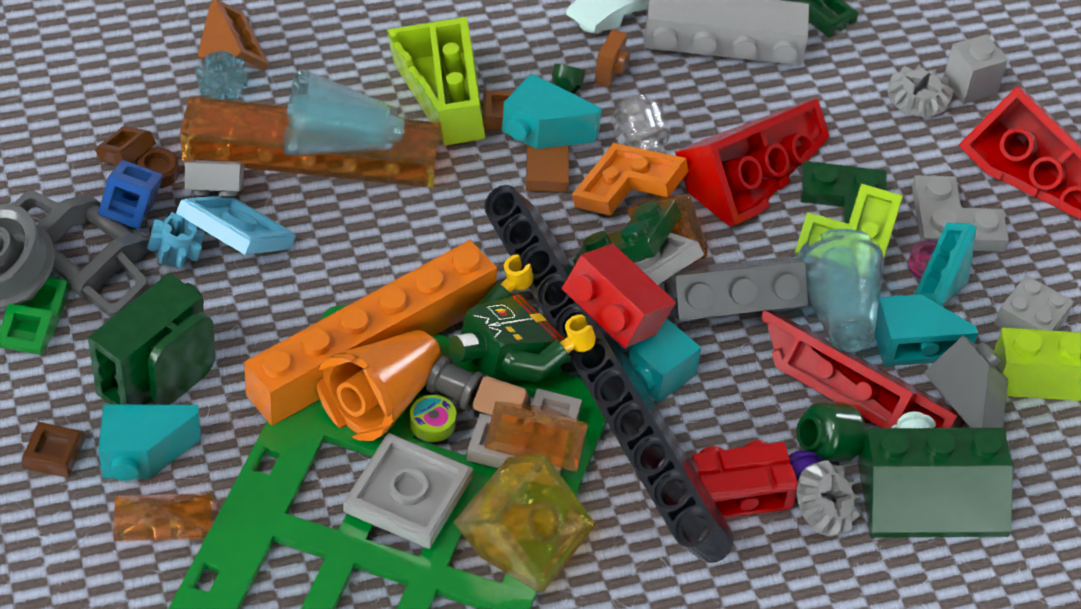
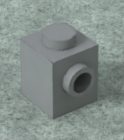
(975, 69)

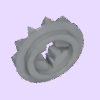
(925, 103)
(819, 512)

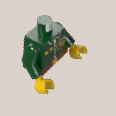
(511, 338)

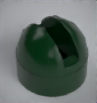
(568, 77)

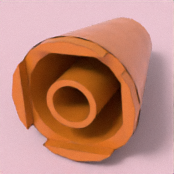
(376, 382)

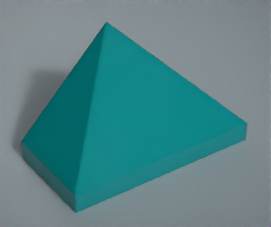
(949, 264)

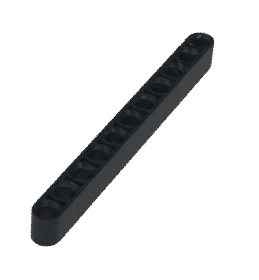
(614, 385)

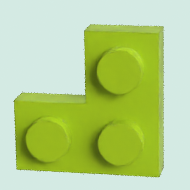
(872, 214)

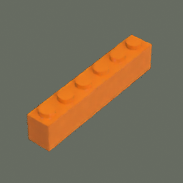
(425, 300)

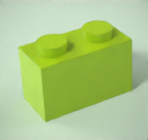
(1041, 363)

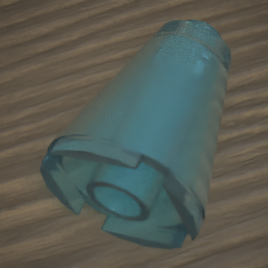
(337, 119)
(845, 286)

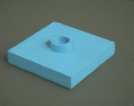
(236, 224)

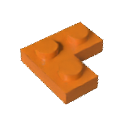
(628, 169)

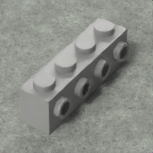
(730, 28)

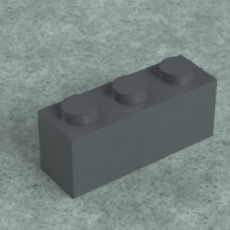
(737, 287)

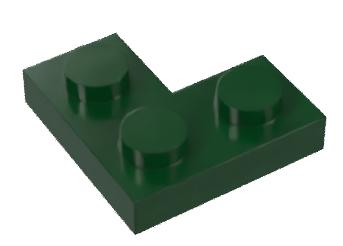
(837, 184)
(642, 235)

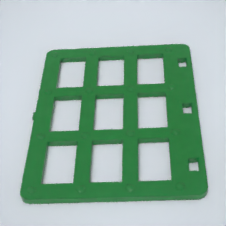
(260, 503)

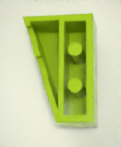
(442, 75)

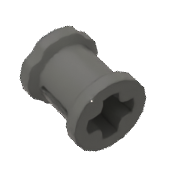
(454, 382)

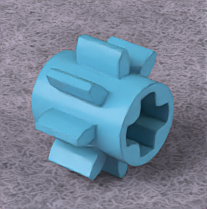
(175, 241)

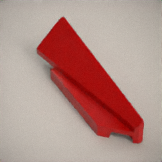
(849, 378)

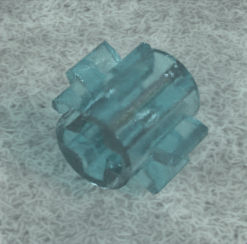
(221, 76)

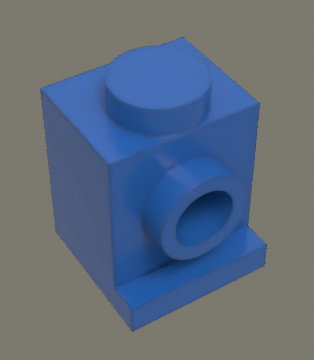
(129, 194)

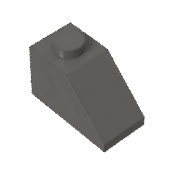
(972, 383)

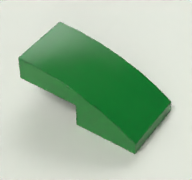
(33, 324)

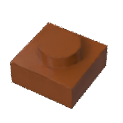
(612, 58)

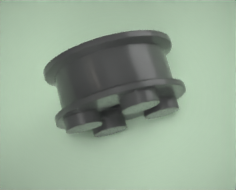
(25, 256)

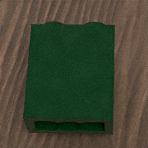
(154, 346)

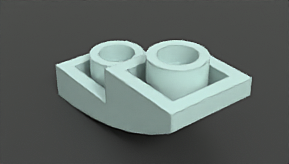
(603, 14)

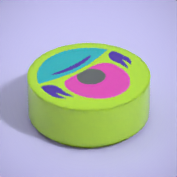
(432, 418)

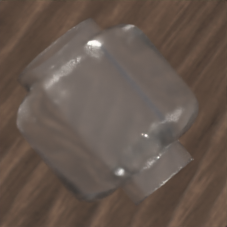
(641, 123)

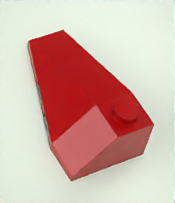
(1028, 151)
(748, 164)

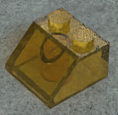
(526, 521)

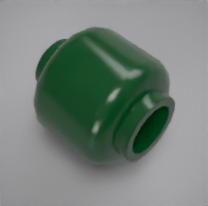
(831, 431)

